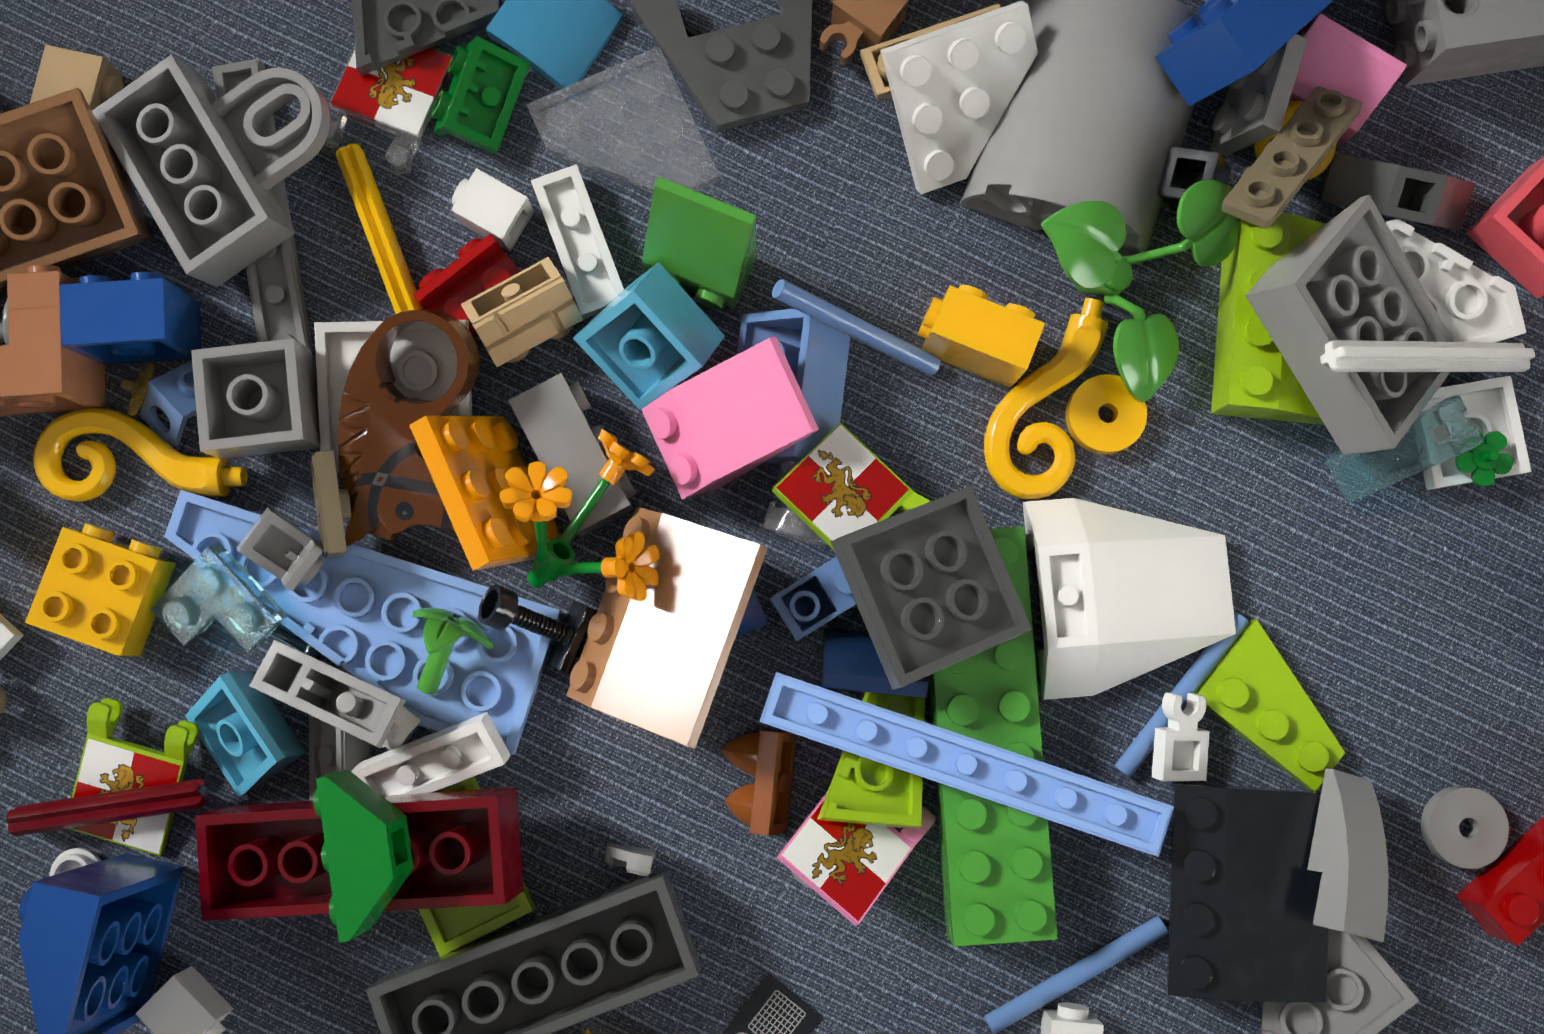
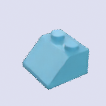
(650, 337)

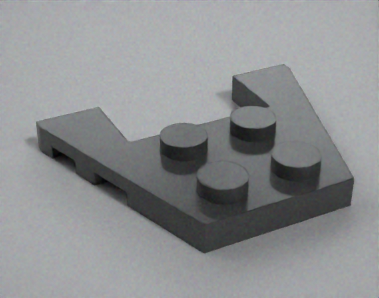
(739, 70)

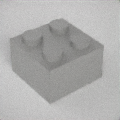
(255, 399)

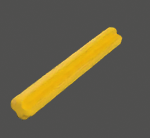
(378, 228)

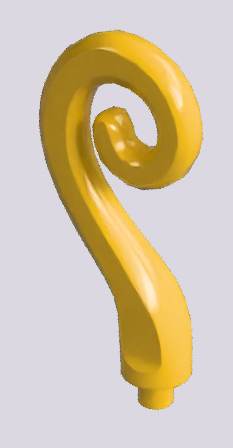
(1078, 350)
(189, 473)

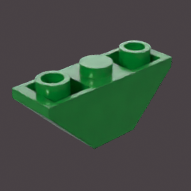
(362, 851)

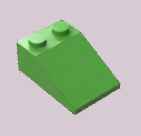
(700, 243)

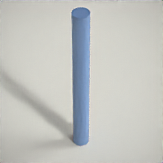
(855, 327)
(1189, 683)
(1075, 974)

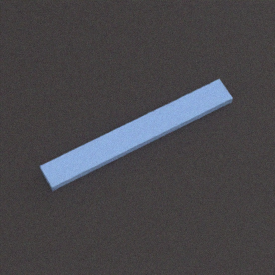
(967, 764)

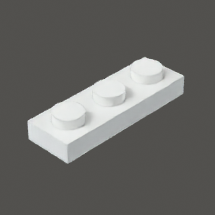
(578, 239)
(436, 759)

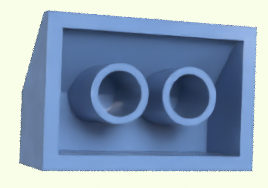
(817, 360)

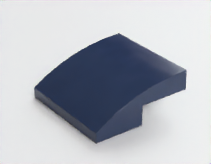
(853, 664)

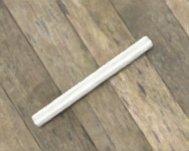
(1425, 356)

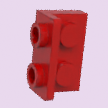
(477, 269)

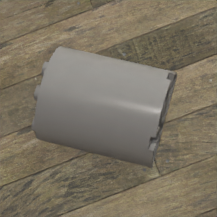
(1087, 118)

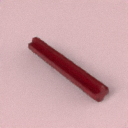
(107, 807)

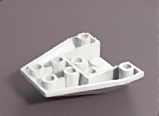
(1121, 593)

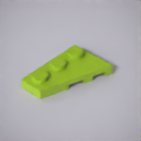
(1269, 708)

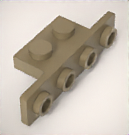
(1291, 157)

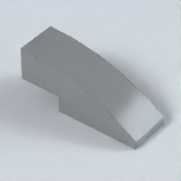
(1351, 857)

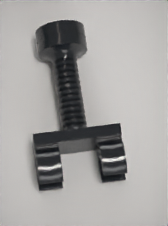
(501, 607)

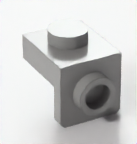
(282, 549)

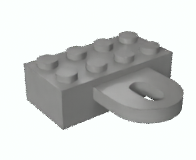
(207, 161)

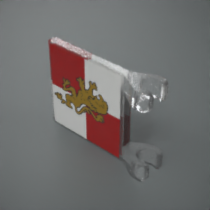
(392, 100)

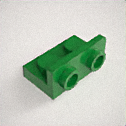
(480, 94)

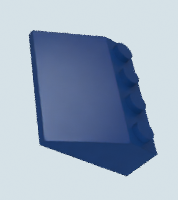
(96, 942)

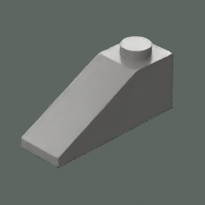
(327, 693)

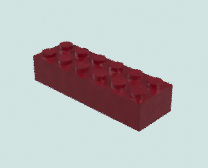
(271, 865)

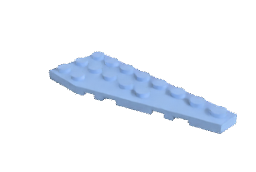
(362, 620)

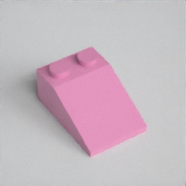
(729, 419)

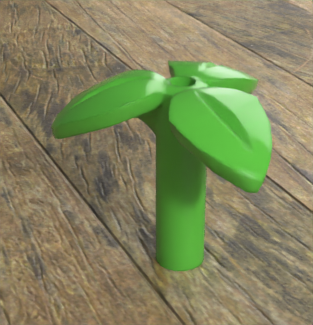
(439, 636)

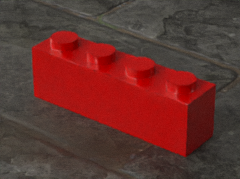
(1510, 891)

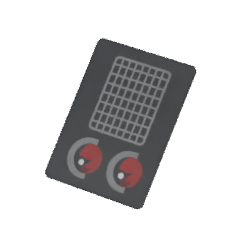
(773, 1011)

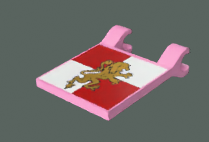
(849, 860)

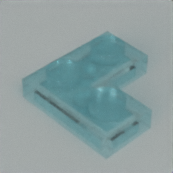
(219, 590)

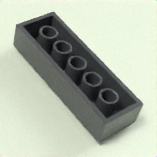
(547, 968)

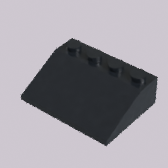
(1244, 896)

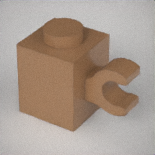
(863, 23)

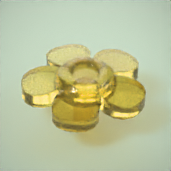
(138, 388)

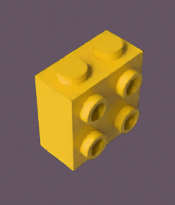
(981, 334)
(101, 590)

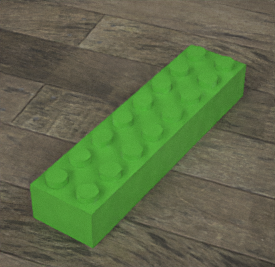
(991, 853)

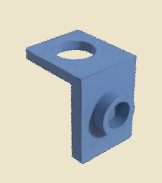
(175, 397)

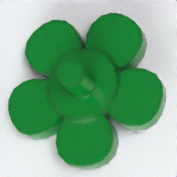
(1485, 460)

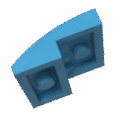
(556, 35)

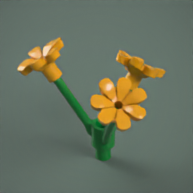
(539, 496)

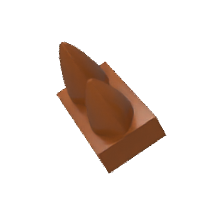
(771, 759)

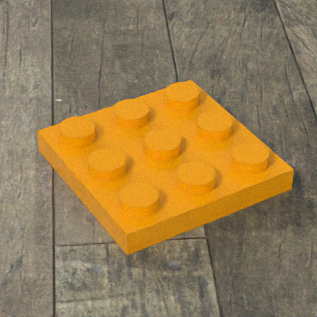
(469, 470)

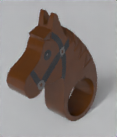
(376, 446)

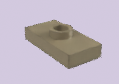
(331, 504)

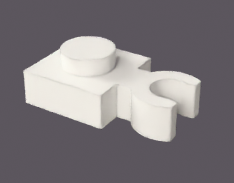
(1181, 747)

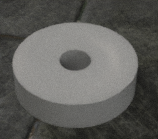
(1487, 829)

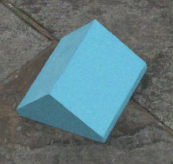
(244, 731)

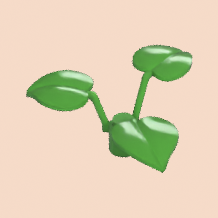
(1087, 248)

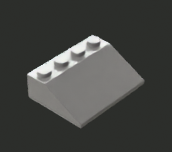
(1358, 287)

